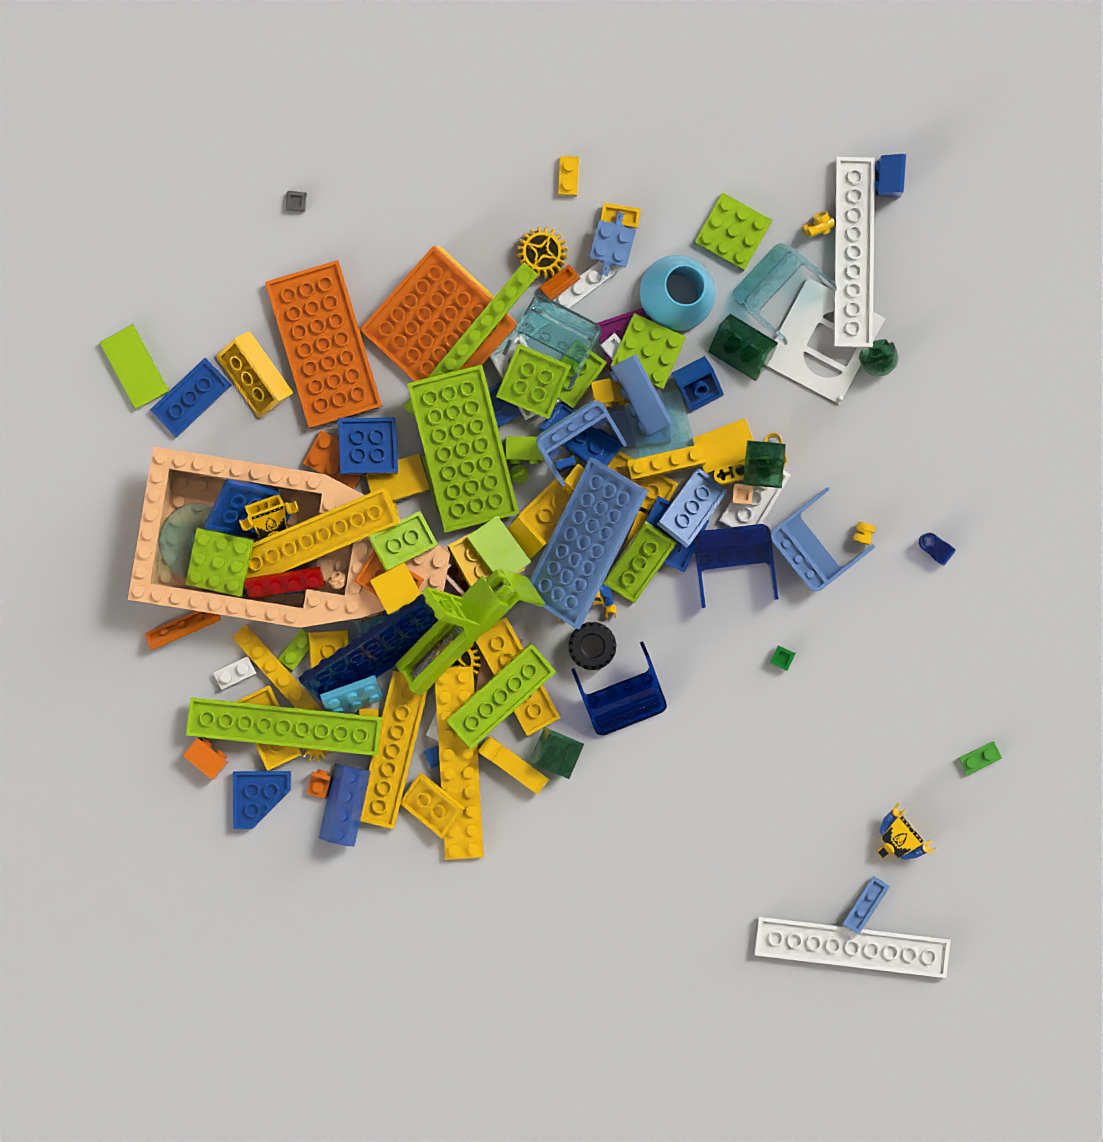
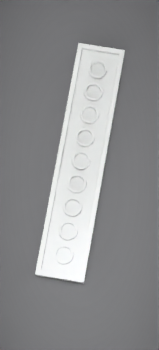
(854, 252)
(845, 948)

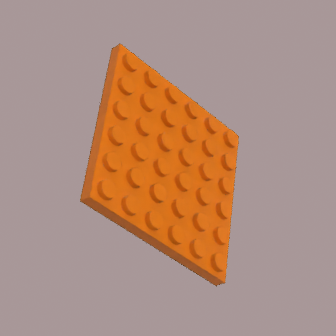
(430, 315)

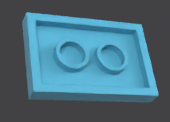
(353, 695)

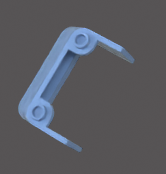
(591, 414)

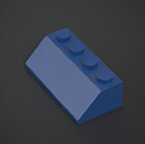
(344, 805)

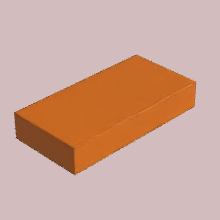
(559, 282)

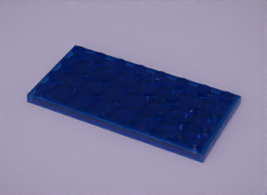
(373, 651)

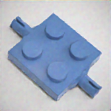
(612, 243)

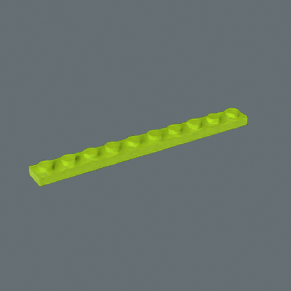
(484, 324)

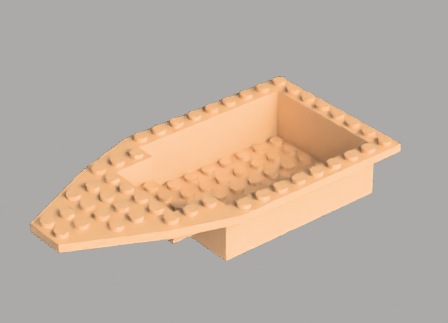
(189, 477)

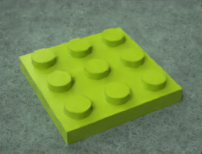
(733, 231)
(654, 346)
(533, 381)
(219, 562)

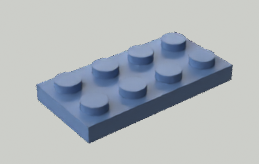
(692, 507)

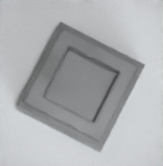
(296, 201)

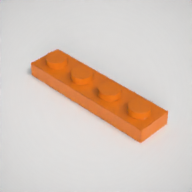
(180, 628)

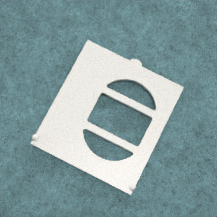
(798, 327)

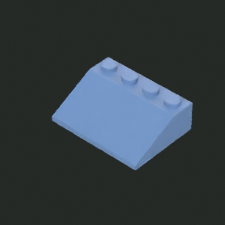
(641, 395)

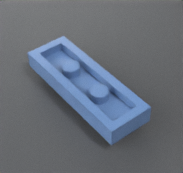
(866, 905)

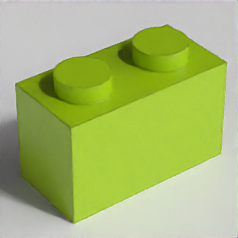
(522, 449)

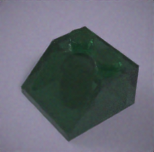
(764, 464)

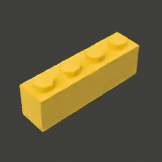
(666, 463)

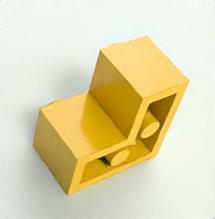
(607, 392)

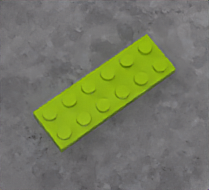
(500, 696)

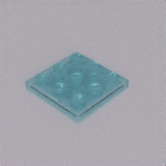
(668, 438)

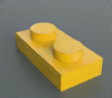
(568, 175)
(630, 218)

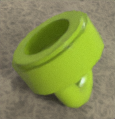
(519, 474)

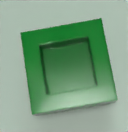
(782, 658)

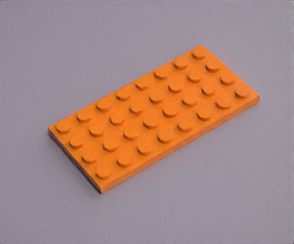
(323, 344)

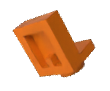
(319, 783)

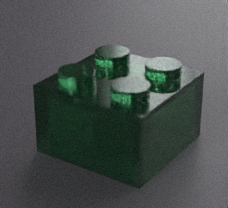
(556, 752)

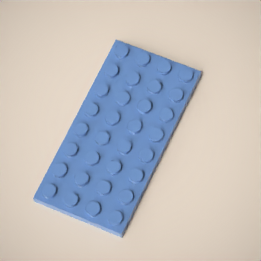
(586, 541)

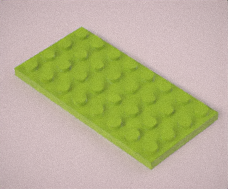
(463, 448)

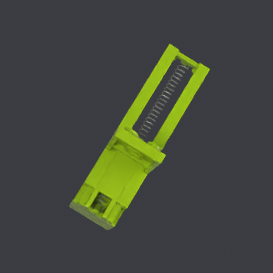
(474, 611)

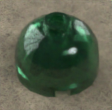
(879, 359)

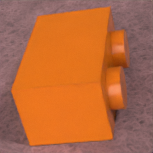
(206, 758)

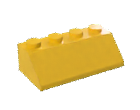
(254, 374)

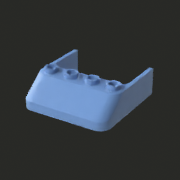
(806, 552)

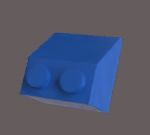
(890, 175)
(697, 383)

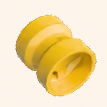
(864, 533)

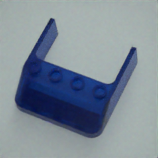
(733, 548)
(624, 701)

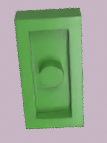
(980, 758)

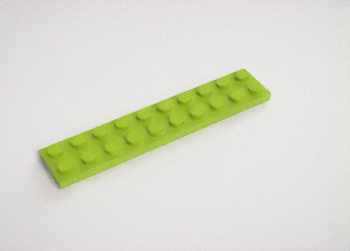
(284, 726)

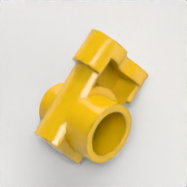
(822, 224)

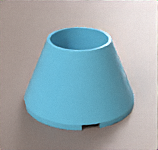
(662, 307)

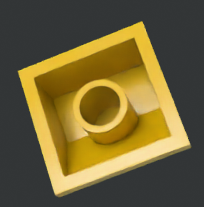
(526, 537)

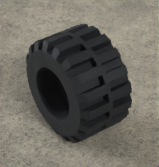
(604, 658)

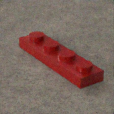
(285, 582)

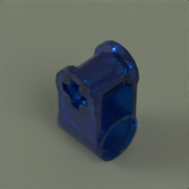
(939, 550)

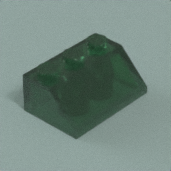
(742, 347)

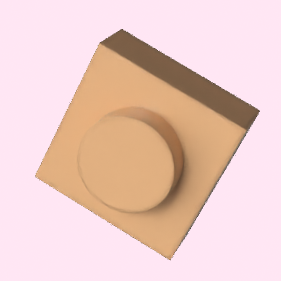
(742, 494)

